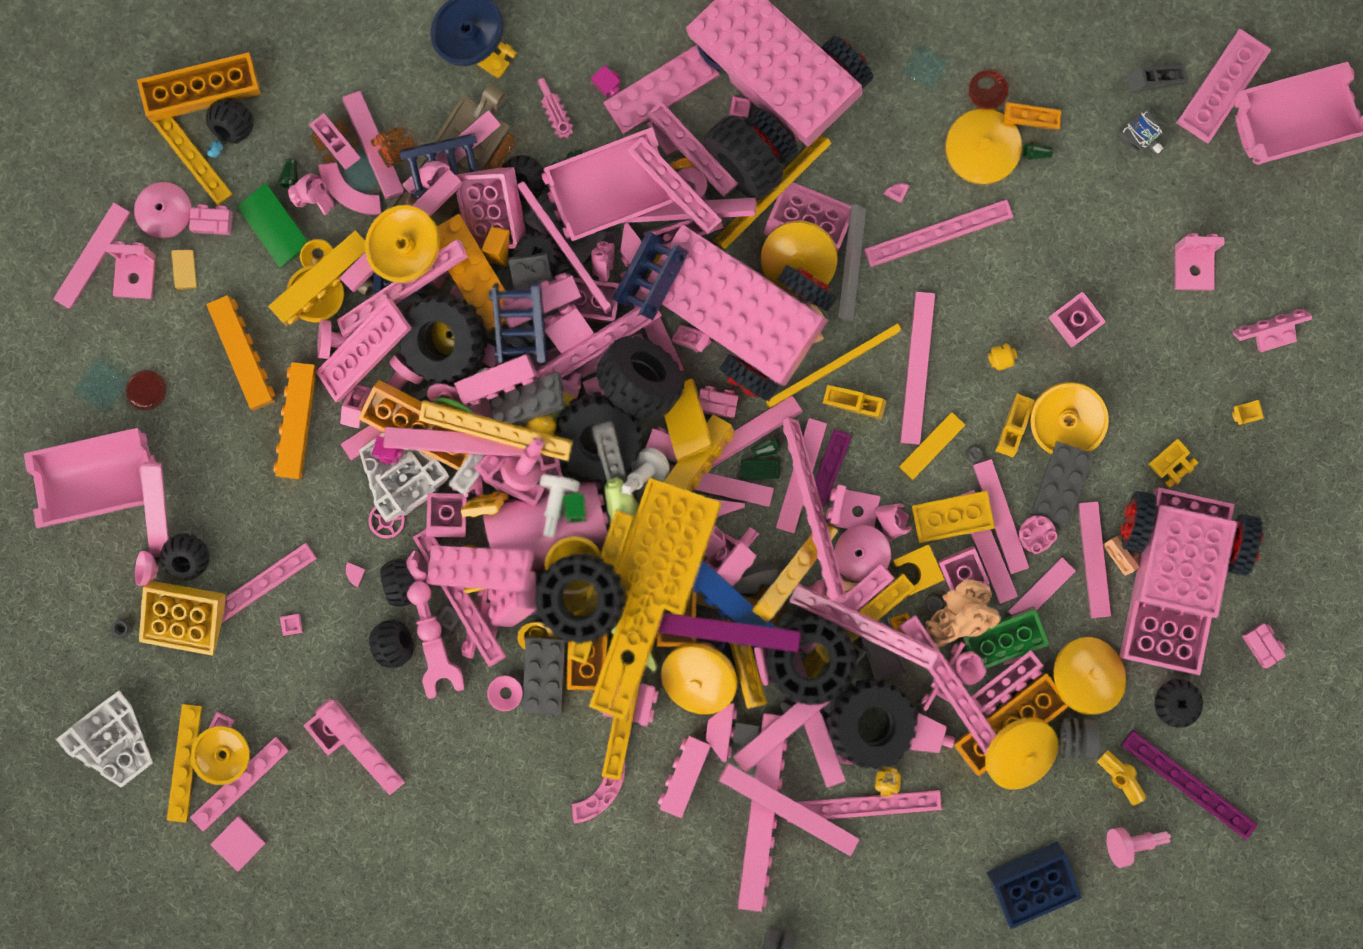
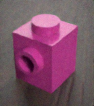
(606, 81)
(386, 455)

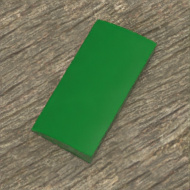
(273, 225)
(1009, 638)

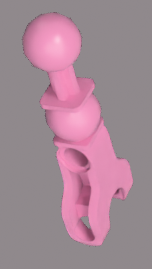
(433, 645)

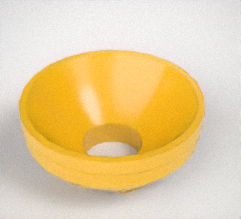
(306, 252)

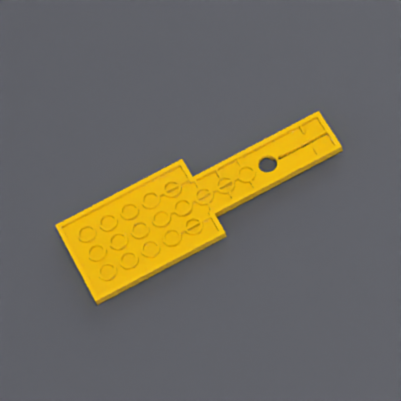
(657, 575)

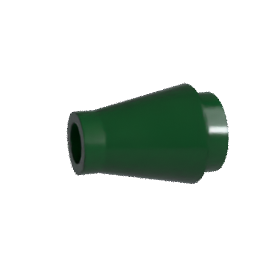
(1036, 151)
(289, 174)
(766, 447)

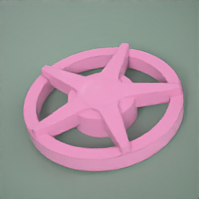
(383, 523)

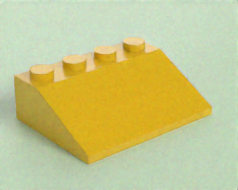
(181, 617)

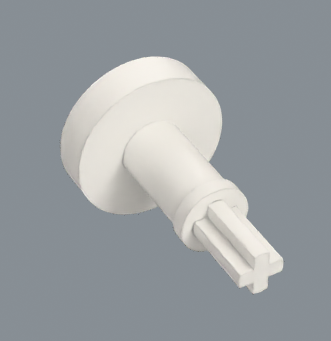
(648, 465)
(558, 488)

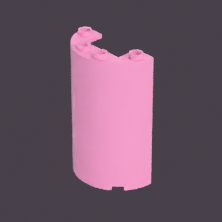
(1298, 114)
(603, 187)
(88, 477)
(523, 524)

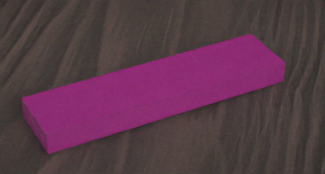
(831, 464)

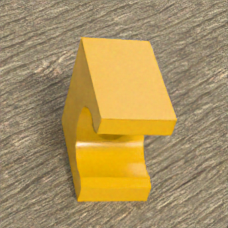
(926, 565)

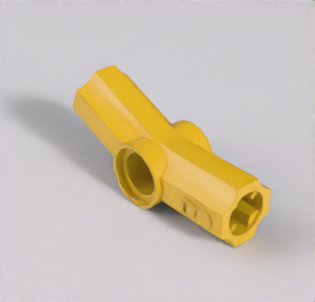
(1123, 777)

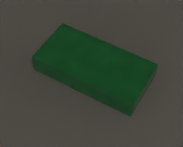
(760, 469)

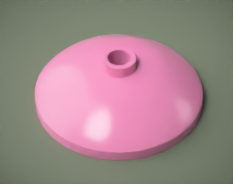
(171, 218)
(874, 550)

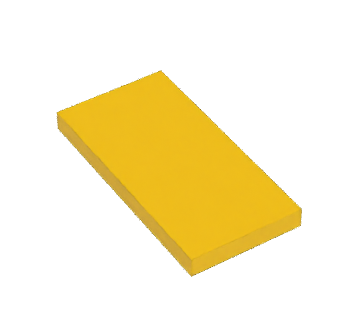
(688, 424)
(953, 516)

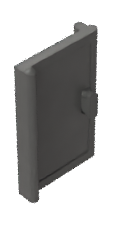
(882, 661)

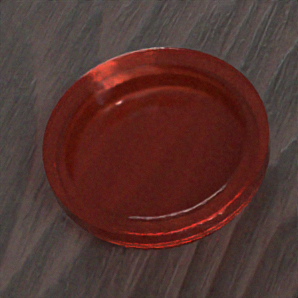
(991, 97)
(146, 390)

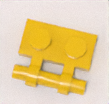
(497, 64)
(1168, 459)
(484, 504)

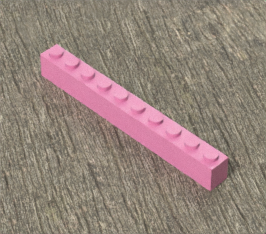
(760, 829)

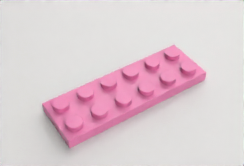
(666, 84)
(1219, 89)
(363, 350)
(479, 568)

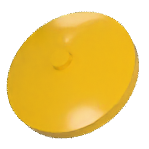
(983, 146)
(402, 244)
(801, 246)
(1069, 415)
(1089, 676)
(699, 678)
(1021, 753)

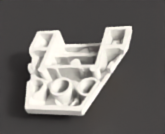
(403, 485)
(109, 741)

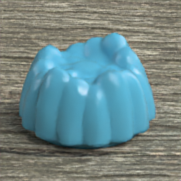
(215, 148)

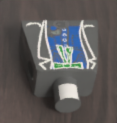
(1142, 133)

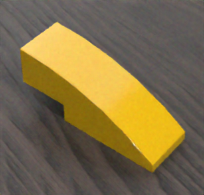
(854, 402)
(1015, 425)

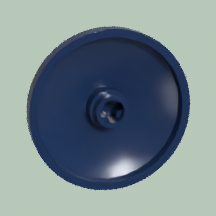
(467, 31)

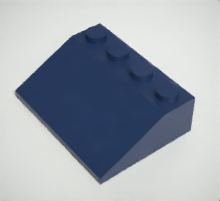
(1034, 885)

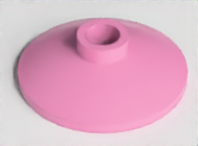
(443, 391)

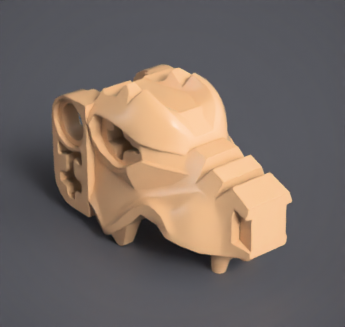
(964, 614)

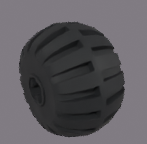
(229, 120)
(531, 169)
(543, 244)
(184, 556)
(396, 582)
(391, 644)
(1166, 703)

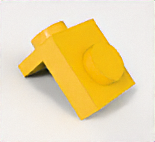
(1248, 412)

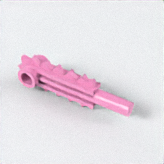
(554, 109)

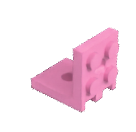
(1196, 252)
(129, 261)
(844, 501)
(643, 712)

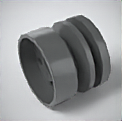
(1082, 738)

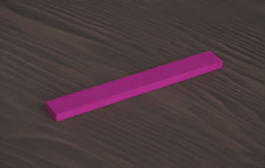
(730, 632)
(1189, 785)

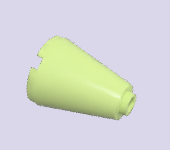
(618, 501)

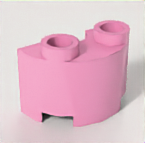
(603, 260)

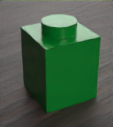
(575, 508)

